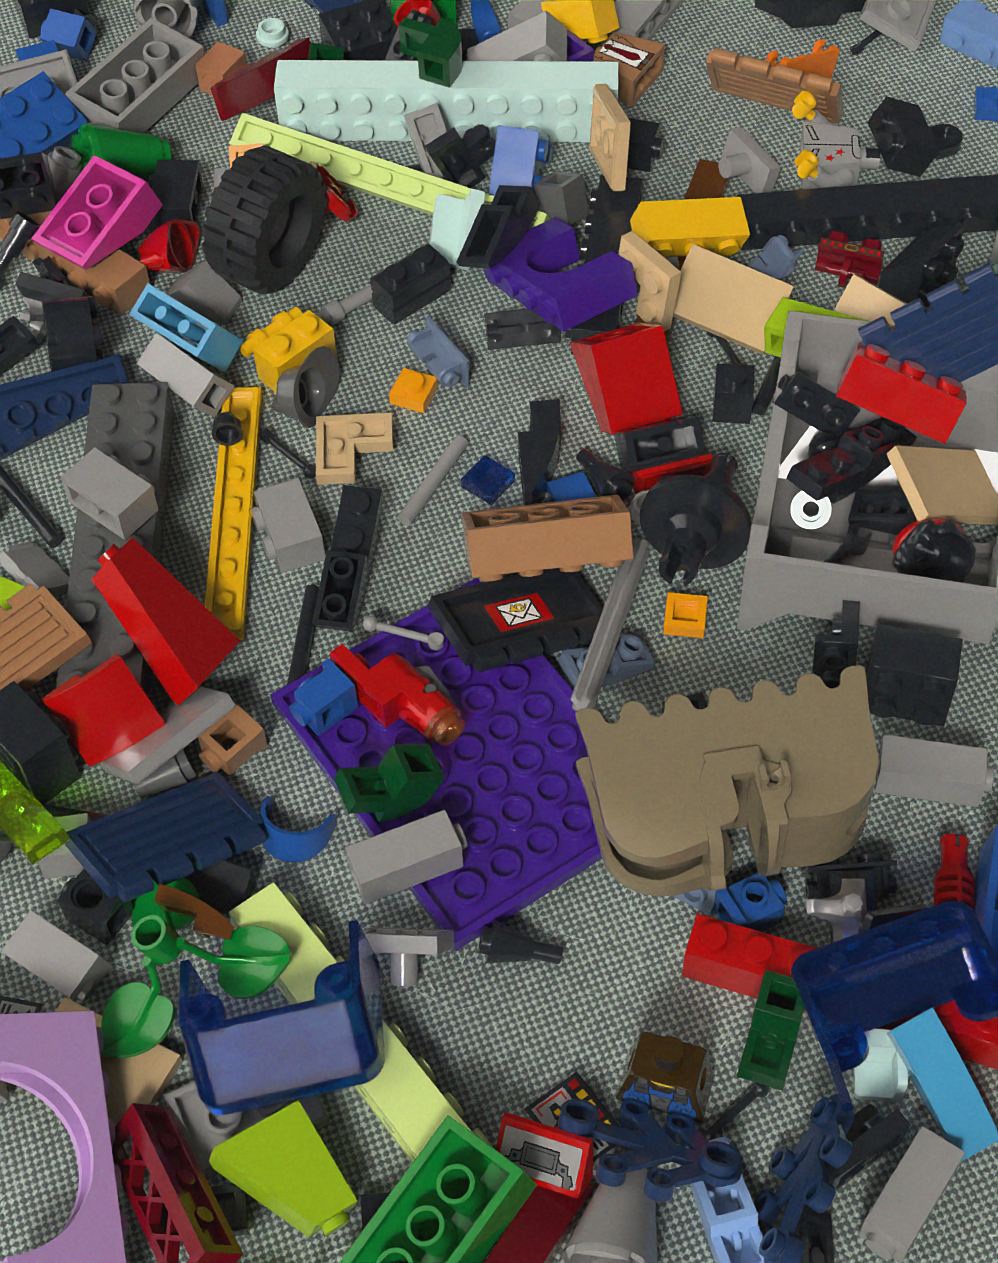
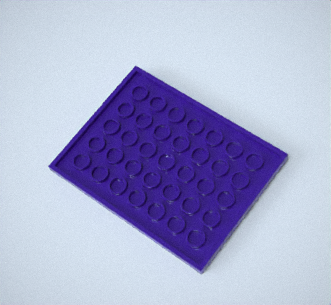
(504, 782)

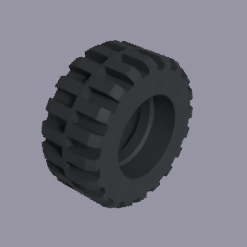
(264, 219)

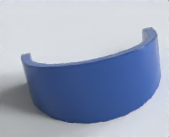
(484, 20)
(294, 846)

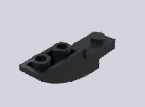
(852, 463)
(349, 560)

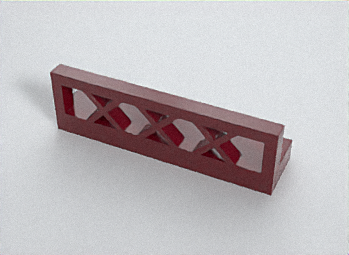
(177, 1183)

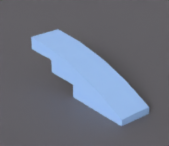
(729, 1220)

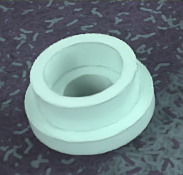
(272, 33)
(810, 521)

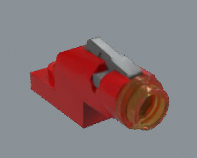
(402, 691)

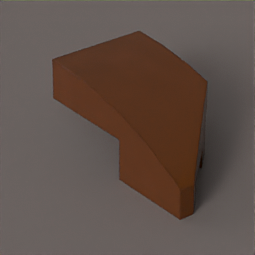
(208, 920)

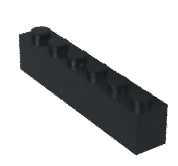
(605, 229)

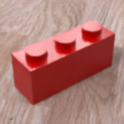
(902, 392)

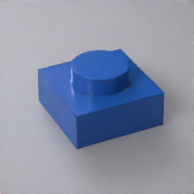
(986, 103)

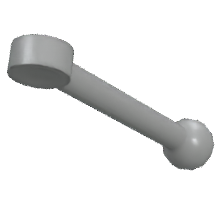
(434, 640)

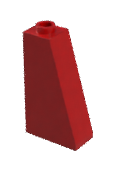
(162, 619)

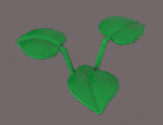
(140, 1017)

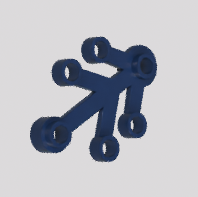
(703, 1160)
(804, 1182)

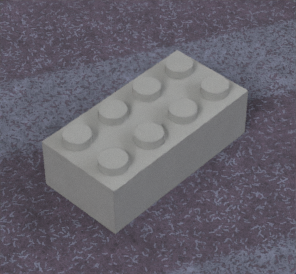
(139, 79)

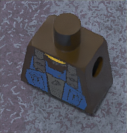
(667, 1075)

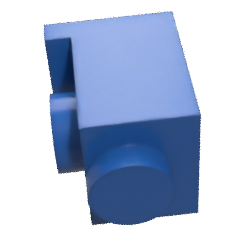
(324, 699)
(735, 907)

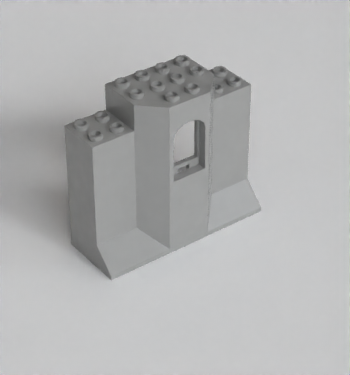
(786, 561)

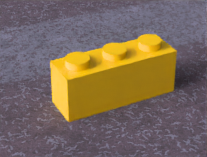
(706, 222)

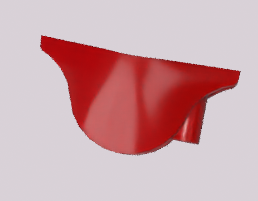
(171, 247)

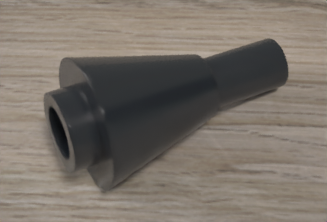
(606, 477)
(507, 944)

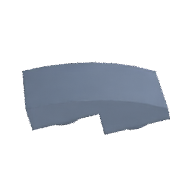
(628, 660)

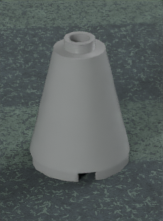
(175, 14)
(616, 1226)

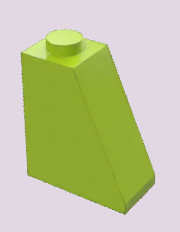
(288, 1171)

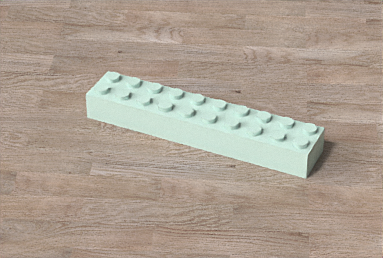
(370, 97)

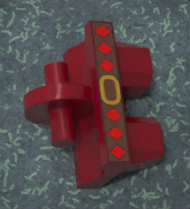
(845, 259)

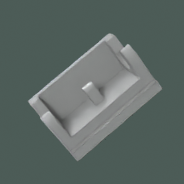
(56, 957)

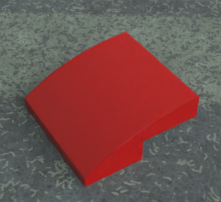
(104, 711)

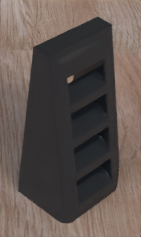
(878, 521)

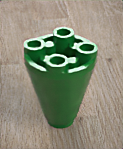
(123, 148)

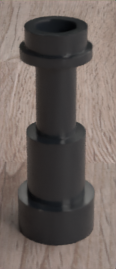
(14, 242)

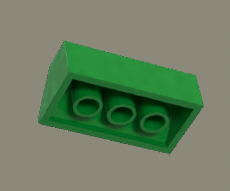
(446, 1204)

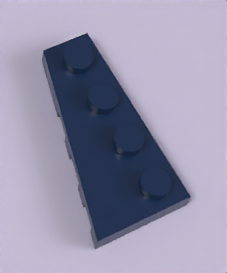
(51, 401)

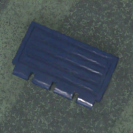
(952, 336)
(166, 836)

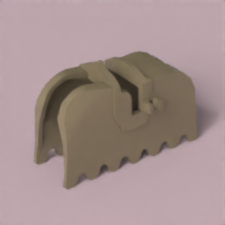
(779, 765)

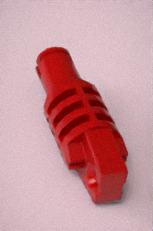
(954, 879)

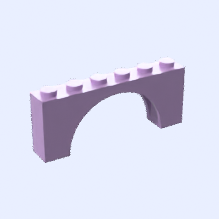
(61, 1064)

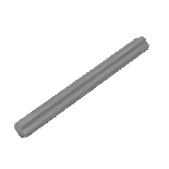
(609, 628)

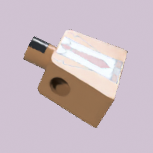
(638, 63)

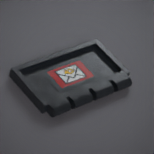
(517, 618)

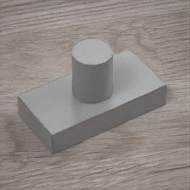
(425, 126)
(749, 161)
(405, 945)

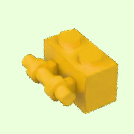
(286, 343)

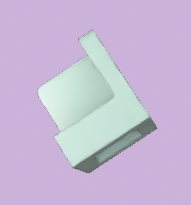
(882, 1073)

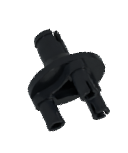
(696, 521)

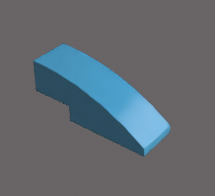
(944, 1083)

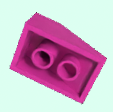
(98, 214)

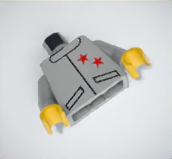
(829, 152)

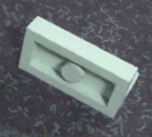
(453, 222)

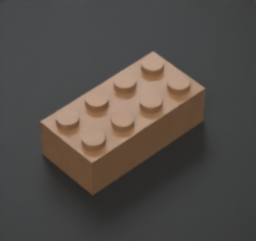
(547, 537)

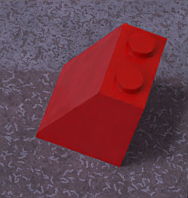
(628, 376)

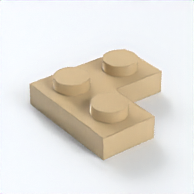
(657, 279)
(344, 436)

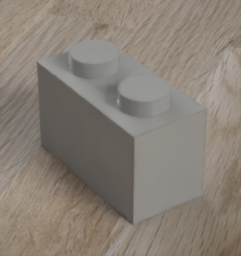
(110, 493)
(289, 526)

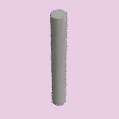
(432, 480)

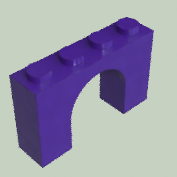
(564, 296)

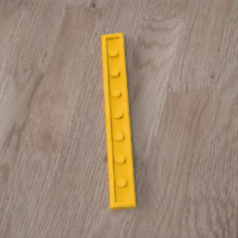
(232, 515)

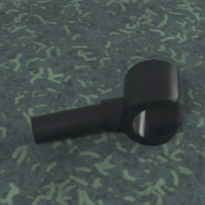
(851, 545)

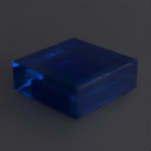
(487, 480)

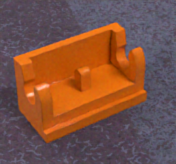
(817, 62)

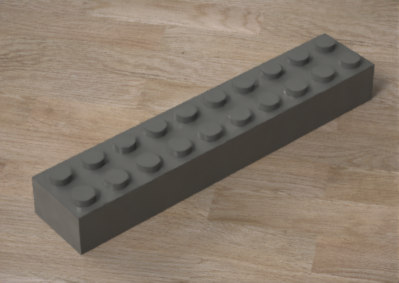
(137, 428)

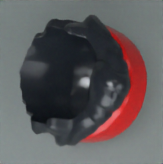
(934, 550)

